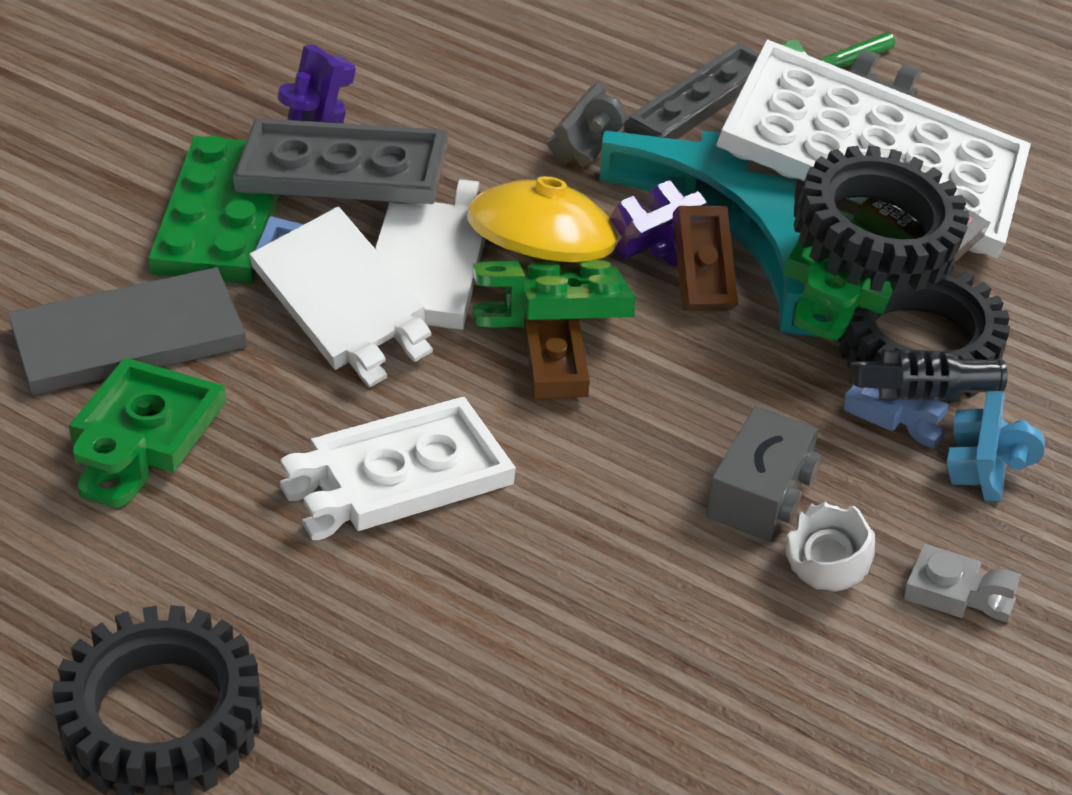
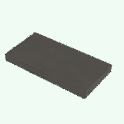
(342, 161)
(146, 322)

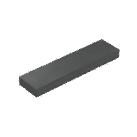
(695, 97)

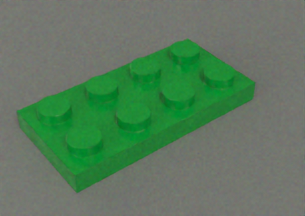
(208, 220)

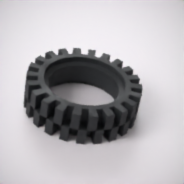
(870, 254)
(950, 298)
(130, 763)

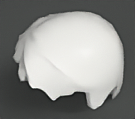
(830, 547)

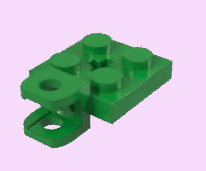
(551, 292)
(830, 294)
(121, 440)

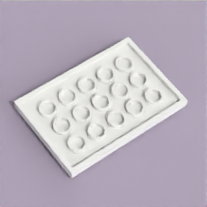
(806, 108)

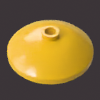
(543, 221)

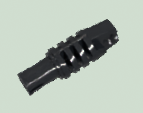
(927, 375)

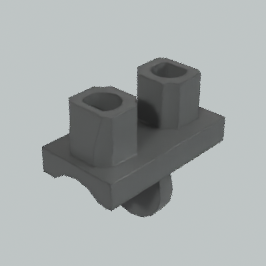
(583, 127)

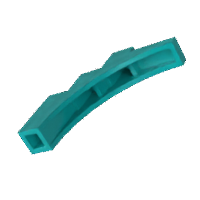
(757, 203)

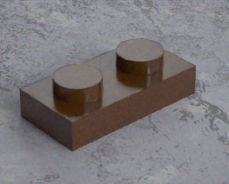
(705, 258)
(556, 358)

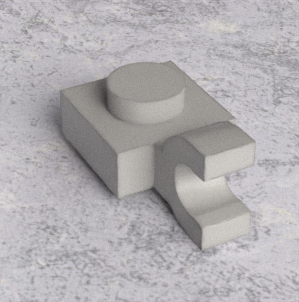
(954, 581)

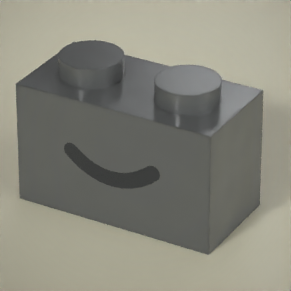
(763, 474)

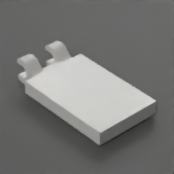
(434, 253)
(343, 294)
(395, 468)

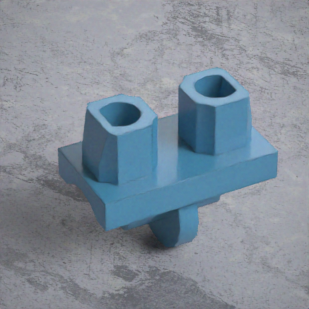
(989, 444)

